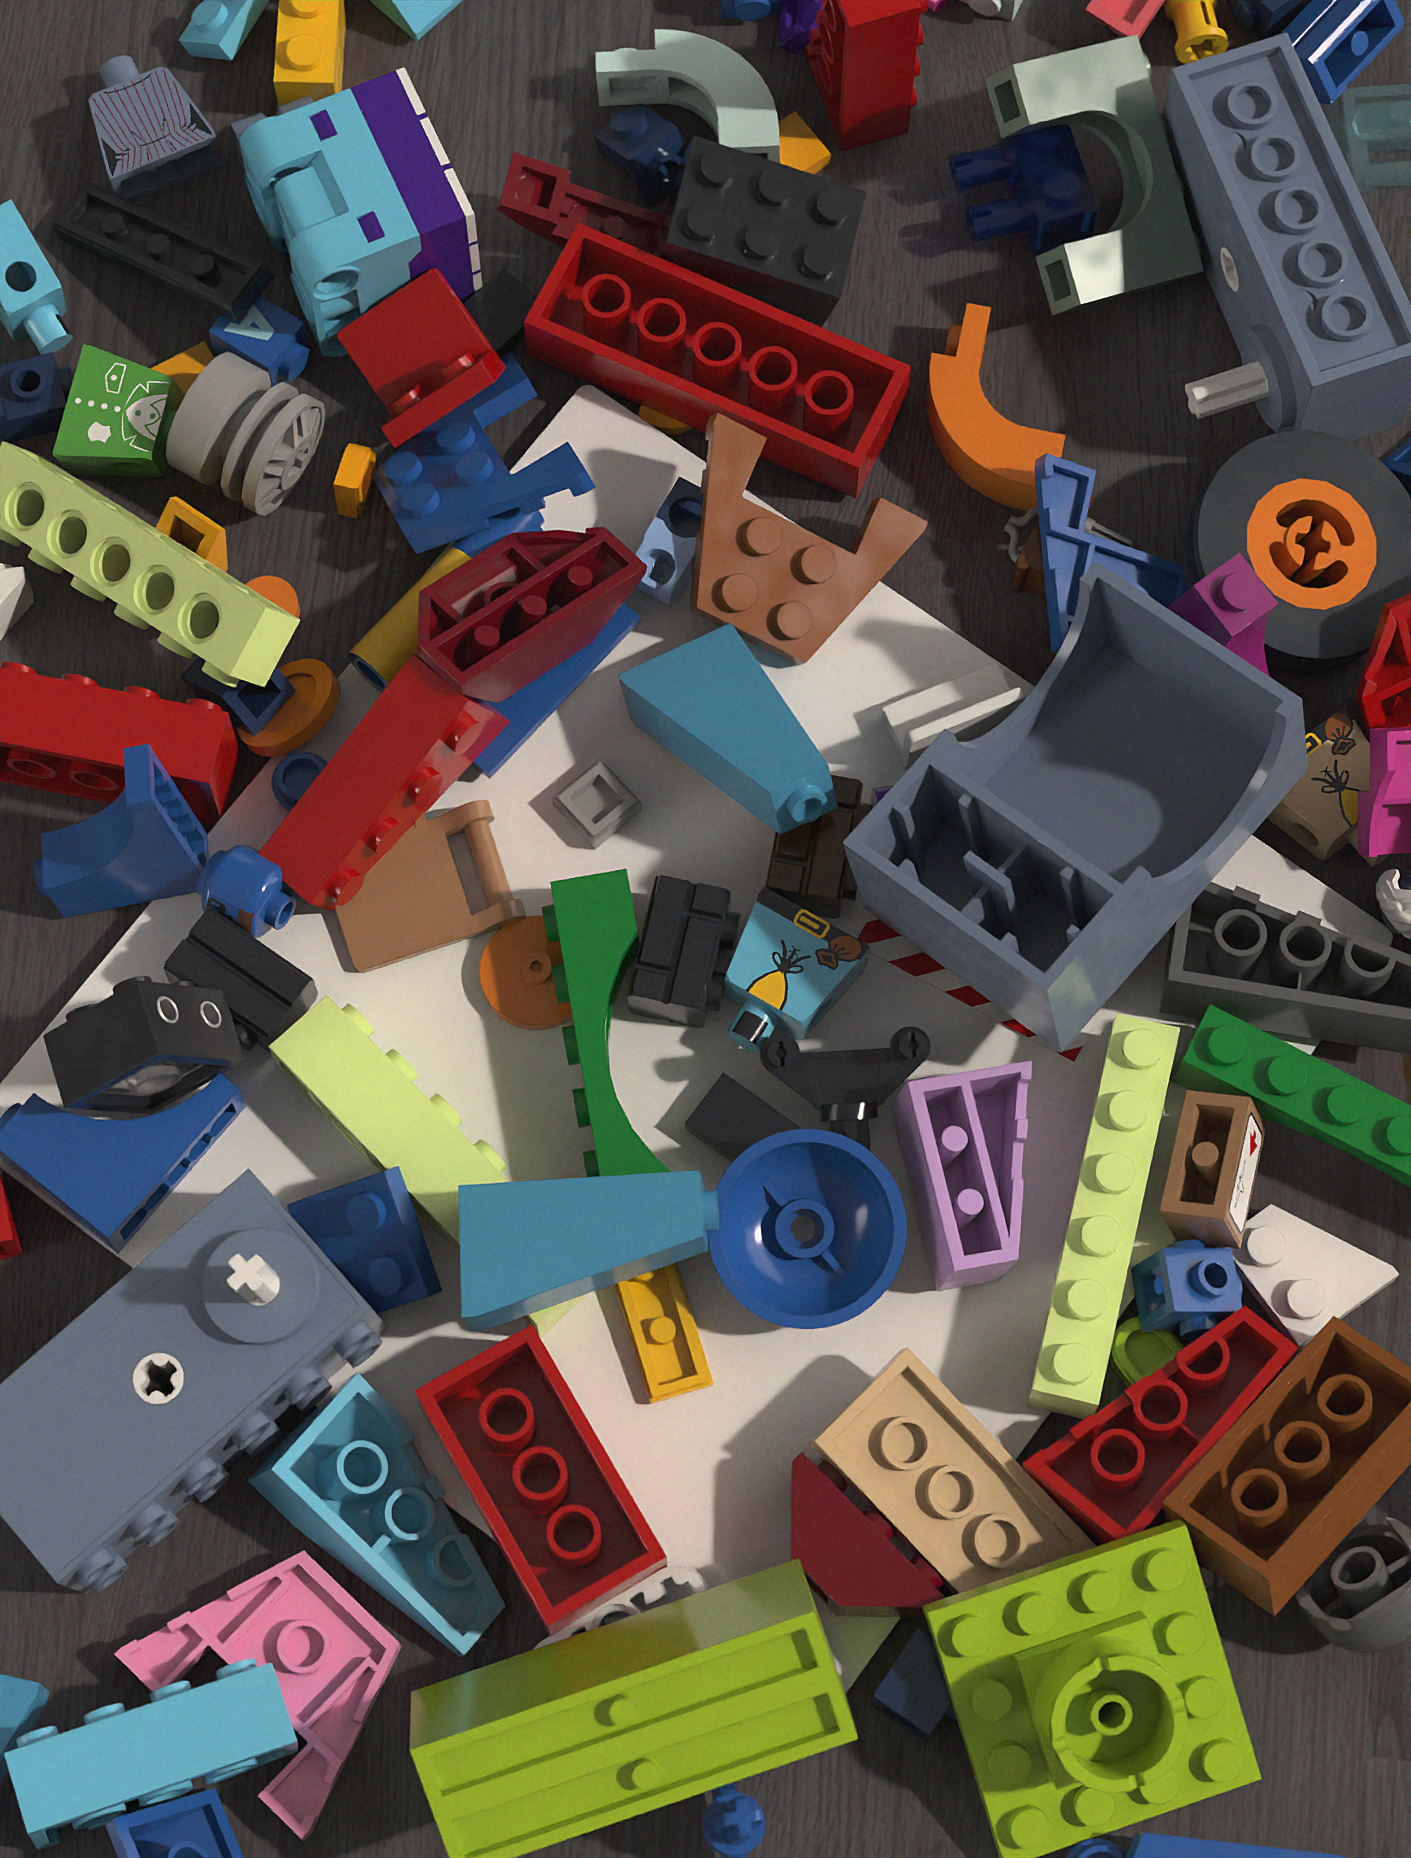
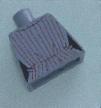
(149, 130)

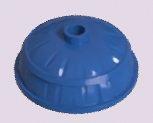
(855, 1237)

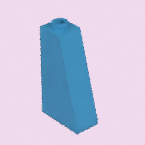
(732, 727)
(572, 1236)

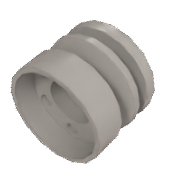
(245, 433)

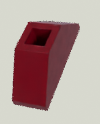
(850, 1551)

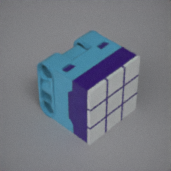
(360, 201)

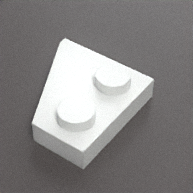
(1305, 1273)

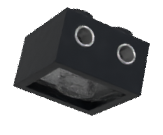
(143, 1046)

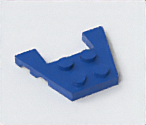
(454, 479)
(1069, 551)

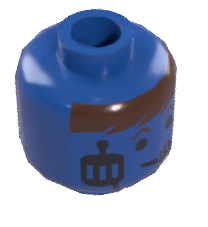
(246, 890)

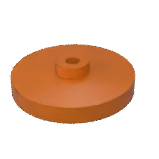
(302, 714)
(519, 976)

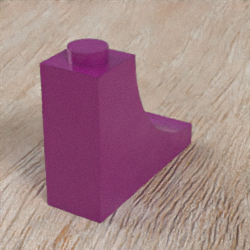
(1230, 609)

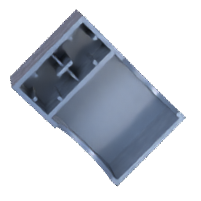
(1084, 816)

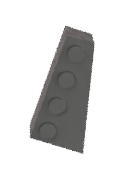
(1286, 973)

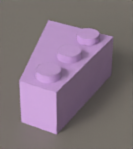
(965, 1168)

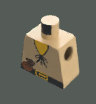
(1324, 802)

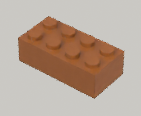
(1299, 1466)

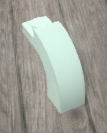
(700, 77)

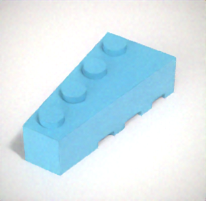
(149, 1750)

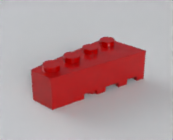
(380, 783)

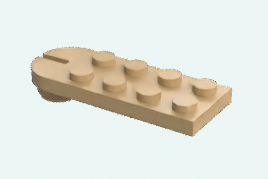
(944, 1480)

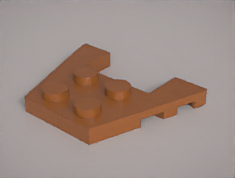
(772, 575)

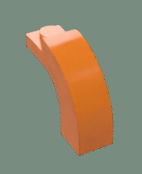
(971, 435)

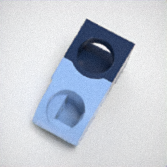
(671, 542)

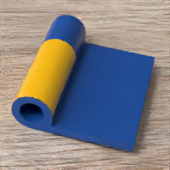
(394, 640)

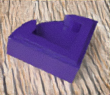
(796, 22)

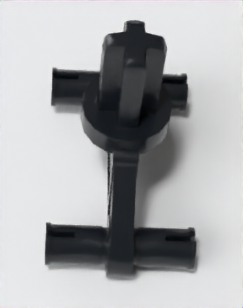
(846, 1083)

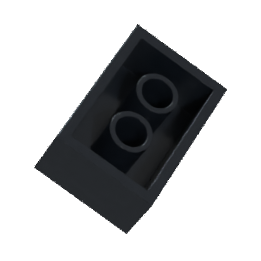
(761, 228)

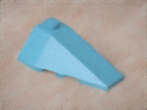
(370, 1503)

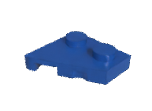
(372, 1238)

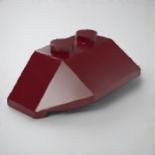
(523, 608)

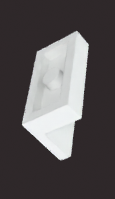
(963, 706)

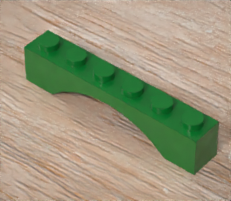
(598, 944)
(1297, 1091)

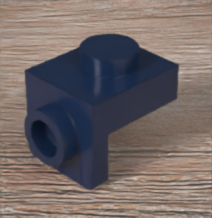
(644, 148)

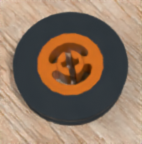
(1356, 547)

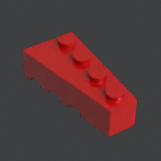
(866, 66)
(1142, 1445)

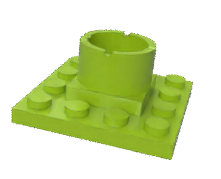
(1092, 1692)

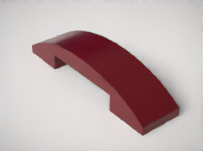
(551, 207)

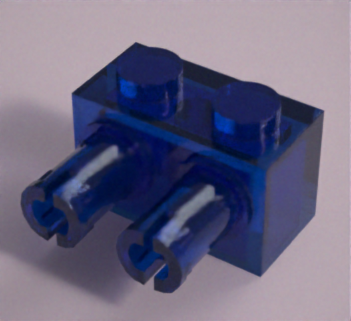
(1048, 187)

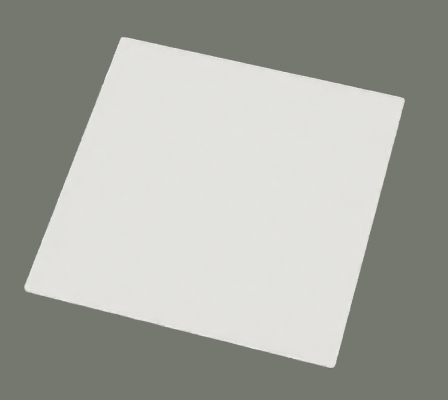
(717, 1459)

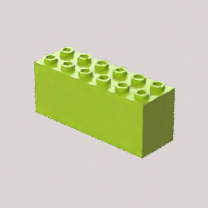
(629, 1716)

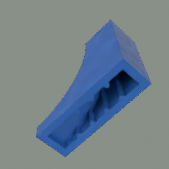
(130, 851)
(114, 1170)

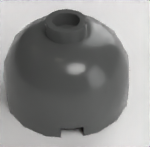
(1363, 1589)

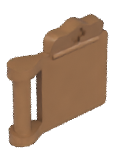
(416, 897)

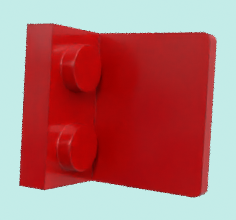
(421, 354)

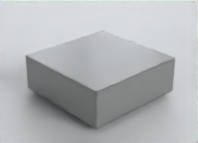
(597, 803)

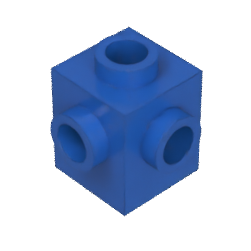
(1186, 1288)

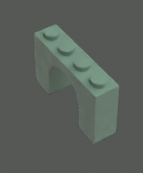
(1111, 96)

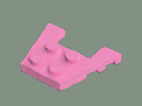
(324, 1656)

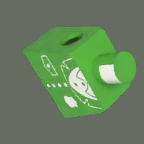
(116, 418)

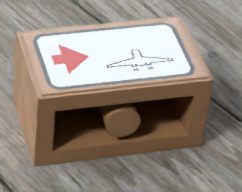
(1213, 1169)

